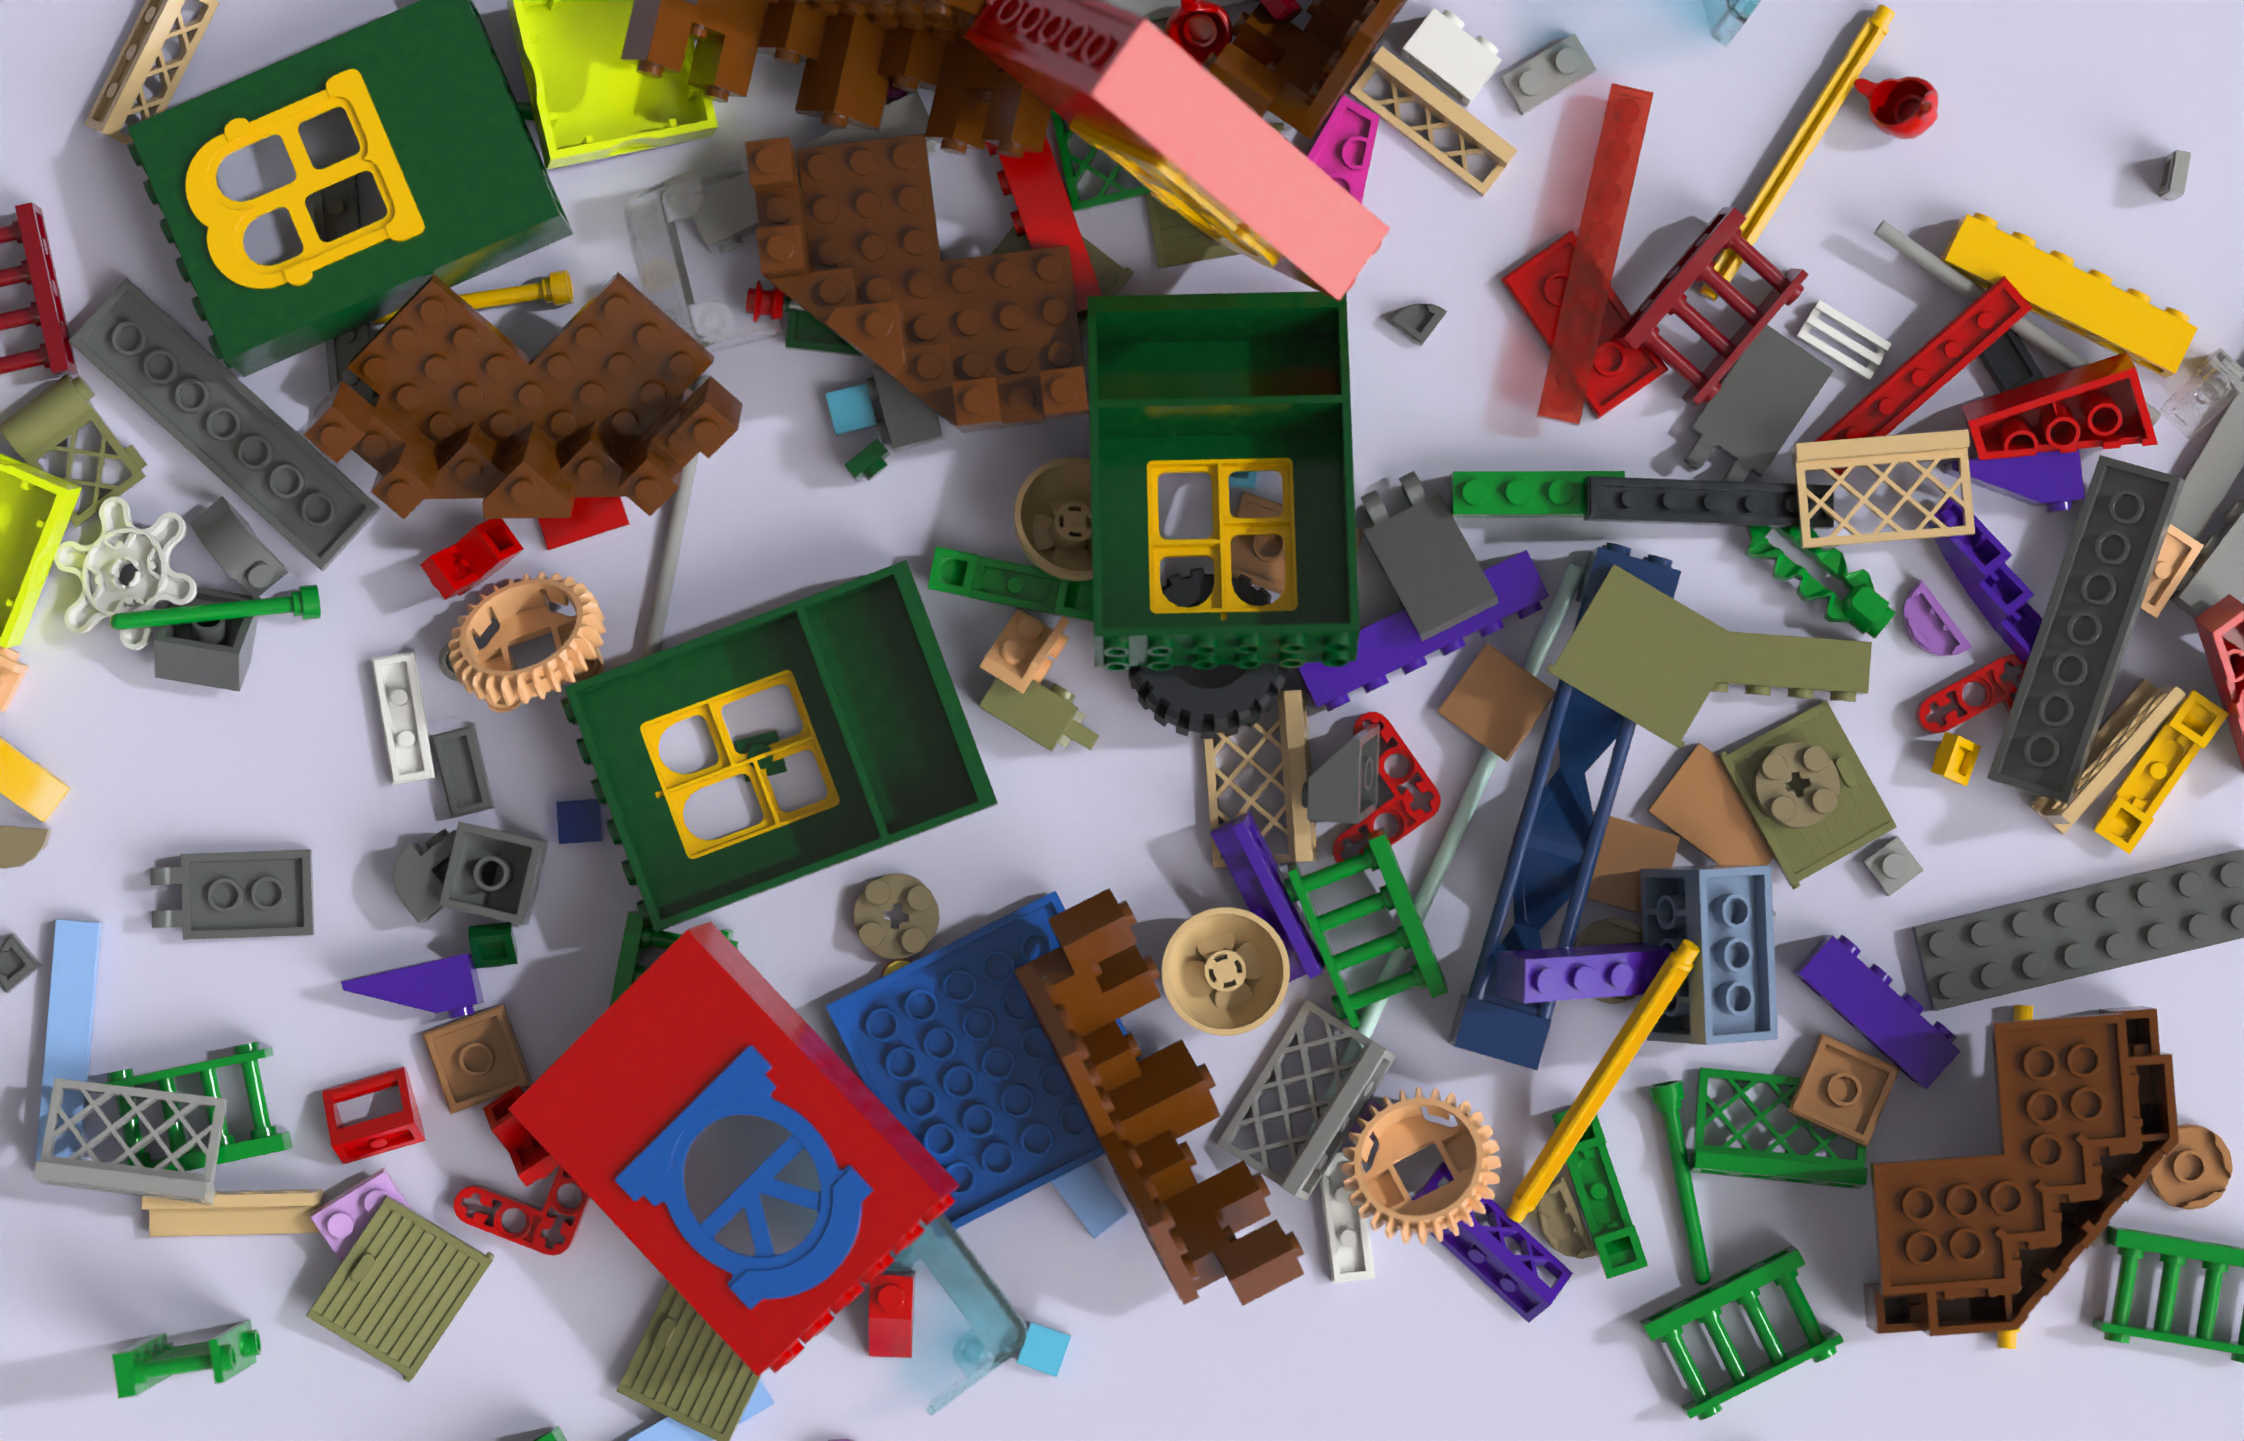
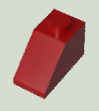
(892, 1314)

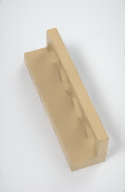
(136, 63)
(1442, 108)
(236, 1213)

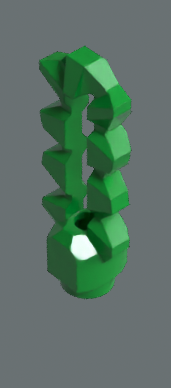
(1862, 605)

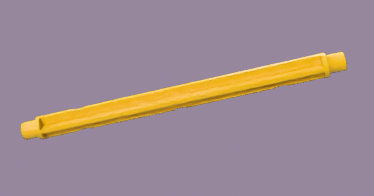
(1805, 139)
(1603, 1080)

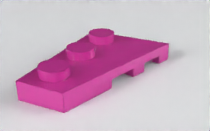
(1347, 146)

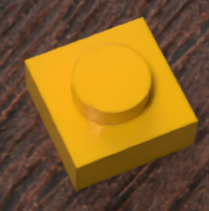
(1955, 758)

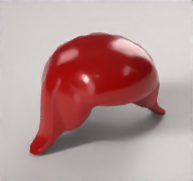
(1199, 29)
(1900, 105)

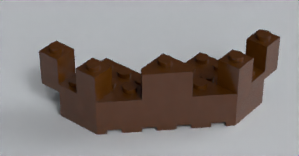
(849, 61)
(1297, 70)
(861, 254)
(481, 419)
(1147, 1105)
(1991, 1234)

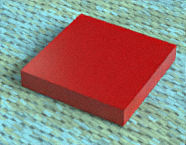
(588, 518)

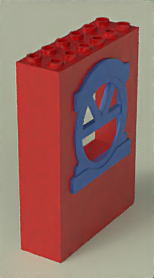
(713, 1042)

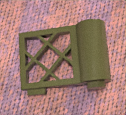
(57, 416)

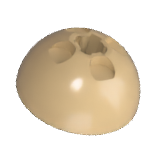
(1055, 497)
(1225, 1005)

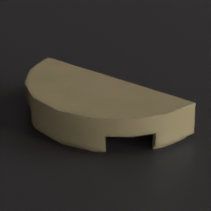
(21, 844)
(1562, 1223)

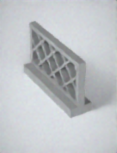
(1340, 1111)
(130, 1179)

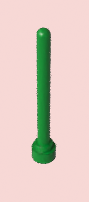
(301, 603)
(1668, 1099)

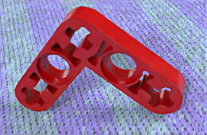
(1995, 692)
(1399, 804)
(536, 1218)

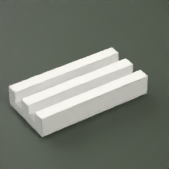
(1850, 325)

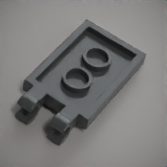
(1758, 405)
(1427, 560)
(240, 894)

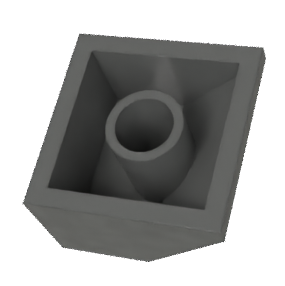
(207, 651)
(1347, 782)
(493, 873)

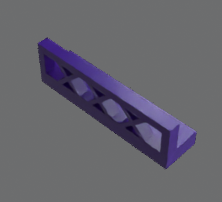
(1266, 893)
(1486, 1255)

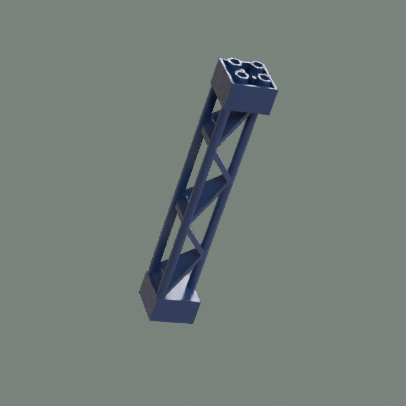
(1553, 840)

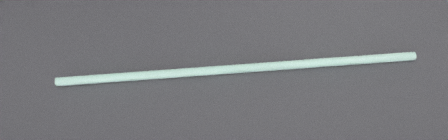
(1461, 818)

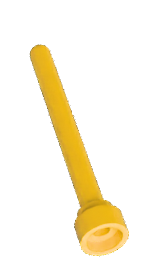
(555, 289)

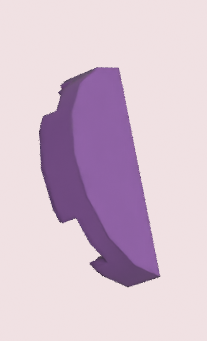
(1930, 624)

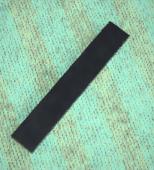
(1699, 502)

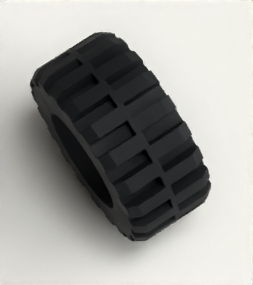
(1208, 708)

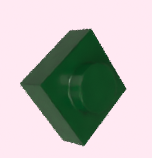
(869, 461)
(758, 745)
(493, 945)

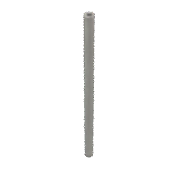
(1972, 291)
(670, 556)

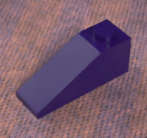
(2036, 480)
(430, 986)

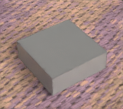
(2174, 175)

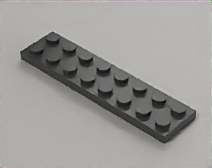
(224, 424)
(2085, 629)
(2082, 931)

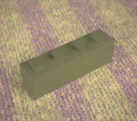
(1798, 665)

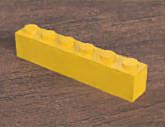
(2070, 296)

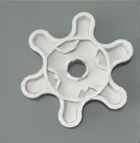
(102, 562)

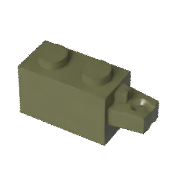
(1039, 714)

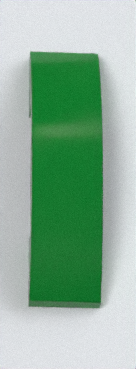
(1009, 584)
(1603, 1203)

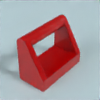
(377, 1134)

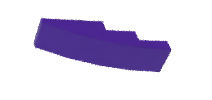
(1988, 581)

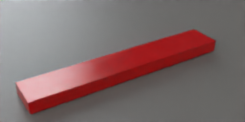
(1932, 365)

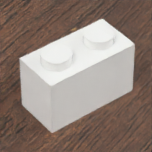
(1451, 55)

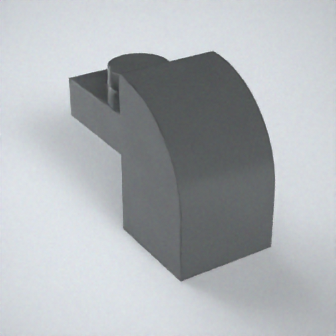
(237, 548)
(417, 876)

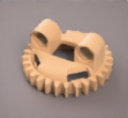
(523, 615)
(1403, 1132)

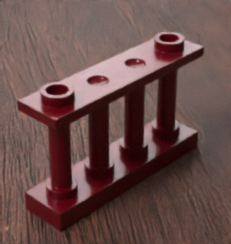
(1698, 266)
(48, 308)

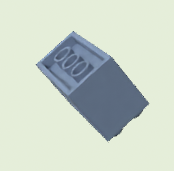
(1733, 976)

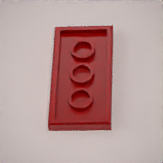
(1616, 371)

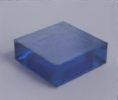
(579, 821)

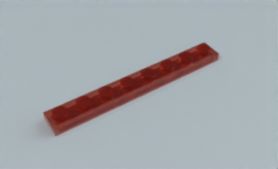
(1594, 254)

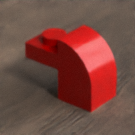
(472, 558)
(527, 1154)

